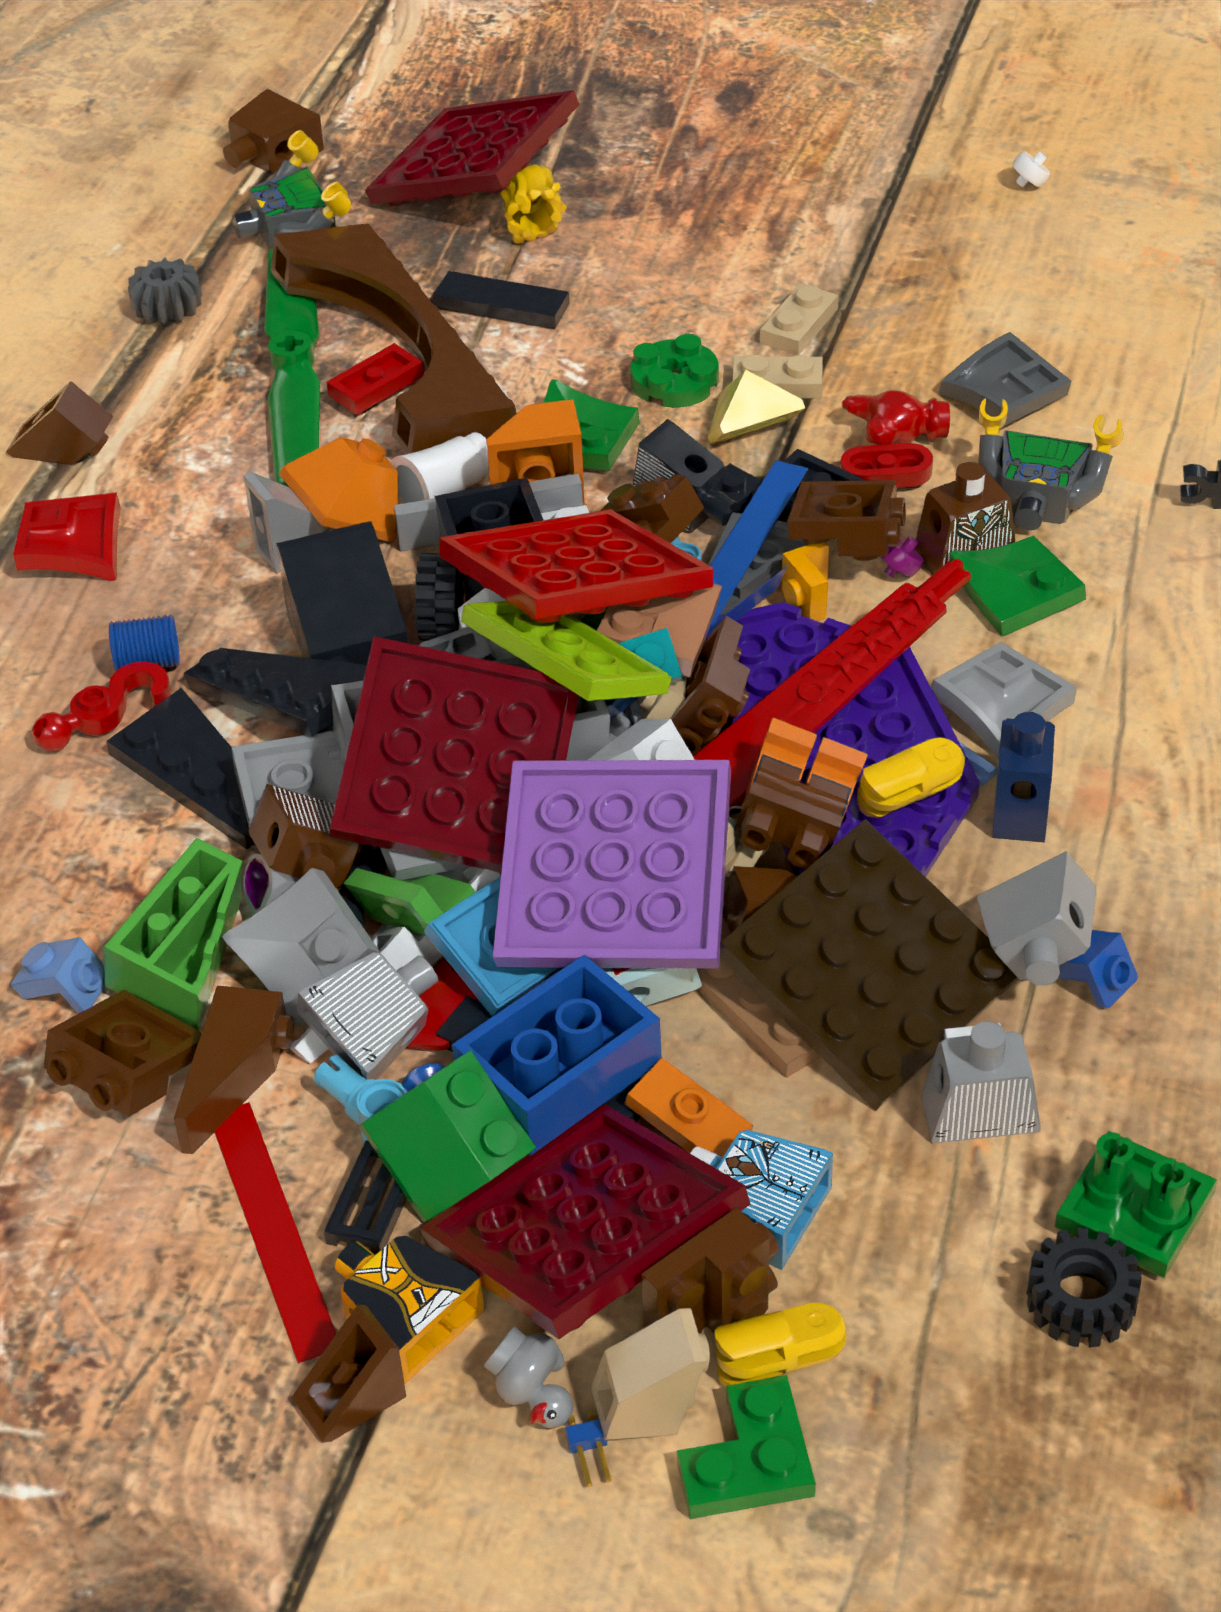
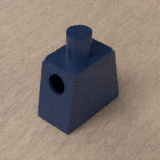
(1024, 755)

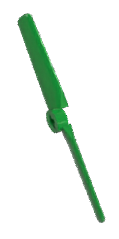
(295, 391)

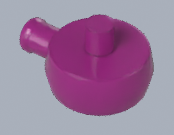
(903, 559)

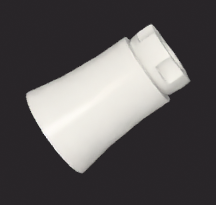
(441, 468)

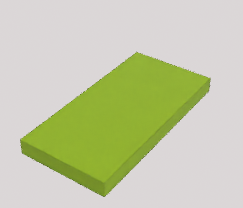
(568, 652)

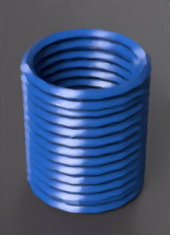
(144, 640)

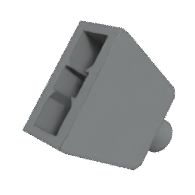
(1040, 918)

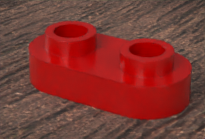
(904, 462)

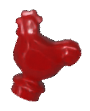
(899, 417)

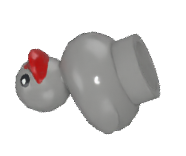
(522, 1367)

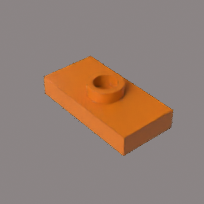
(685, 1110)

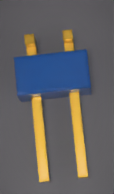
(587, 1437)

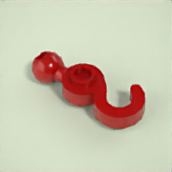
(100, 708)

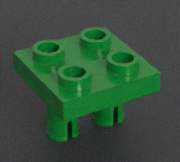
(1137, 1199)

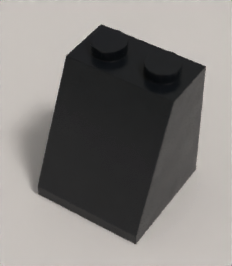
(339, 594)

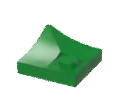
(602, 424)
(1019, 583)

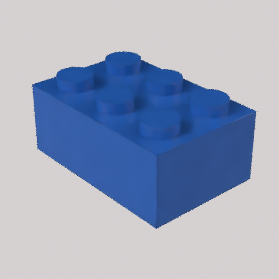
(565, 1048)

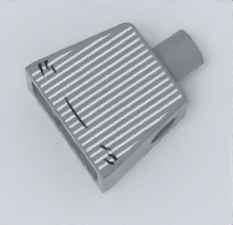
(369, 1010)
(980, 1087)

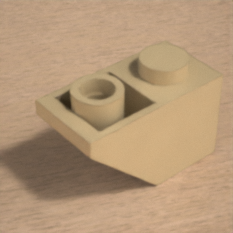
(650, 1378)

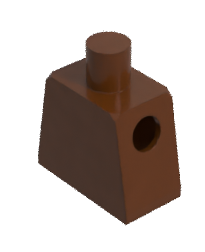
(263, 128)

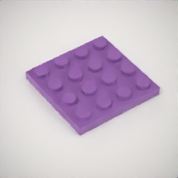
(614, 864)

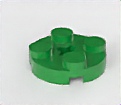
(654, 368)

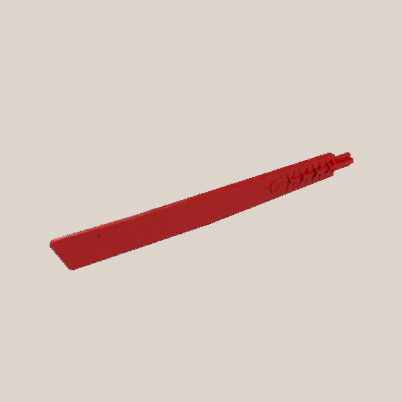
(803, 700)

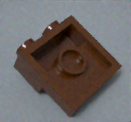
(658, 505)
(856, 513)
(713, 688)
(120, 1052)
(716, 1274)

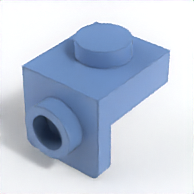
(62, 968)

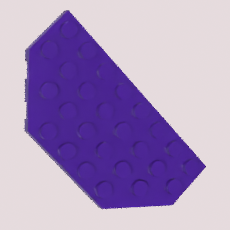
(880, 721)

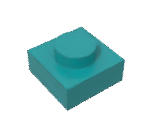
(658, 650)

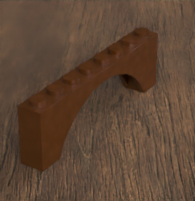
(361, 273)

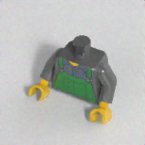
(292, 198)
(1045, 473)

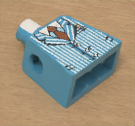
(782, 1182)

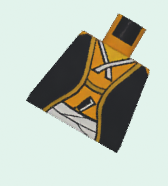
(413, 1294)

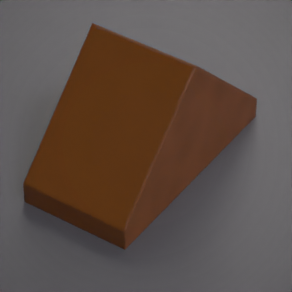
(352, 1378)

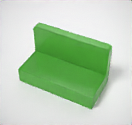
(406, 902)

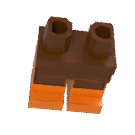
(793, 812)

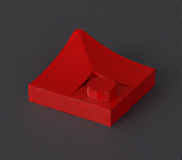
(70, 535)

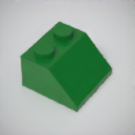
(447, 1136)

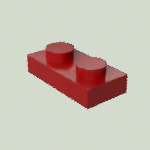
(375, 378)

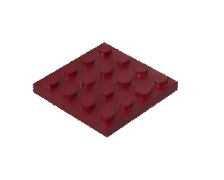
(473, 148)
(439, 751)
(583, 1218)

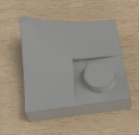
(1000, 687)
(300, 938)

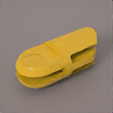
(909, 776)
(779, 1342)

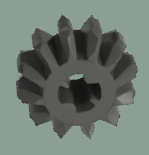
(164, 291)

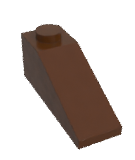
(231, 1059)

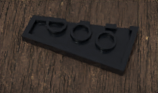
(187, 760)

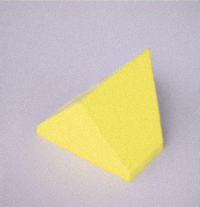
(749, 406)

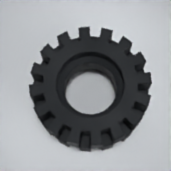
(437, 596)
(1078, 1315)

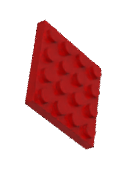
(575, 564)

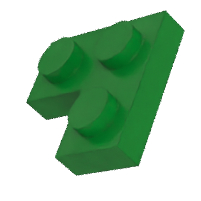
(759, 1467)

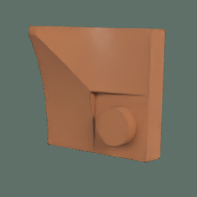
(685, 618)

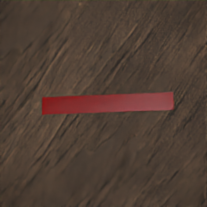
(275, 1235)

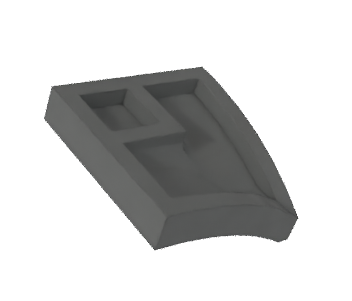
(1007, 372)

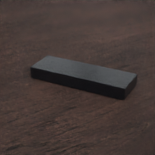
(501, 299)

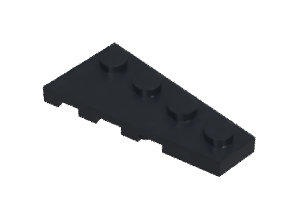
(274, 686)

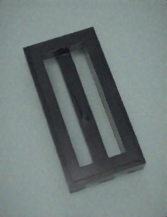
(337, 1226)

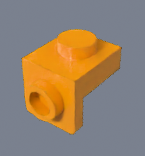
(806, 579)

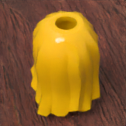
(532, 204)

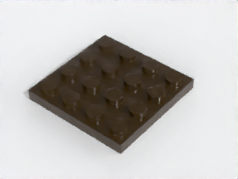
(868, 963)

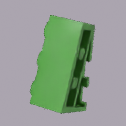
(174, 937)

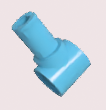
(358, 1095)

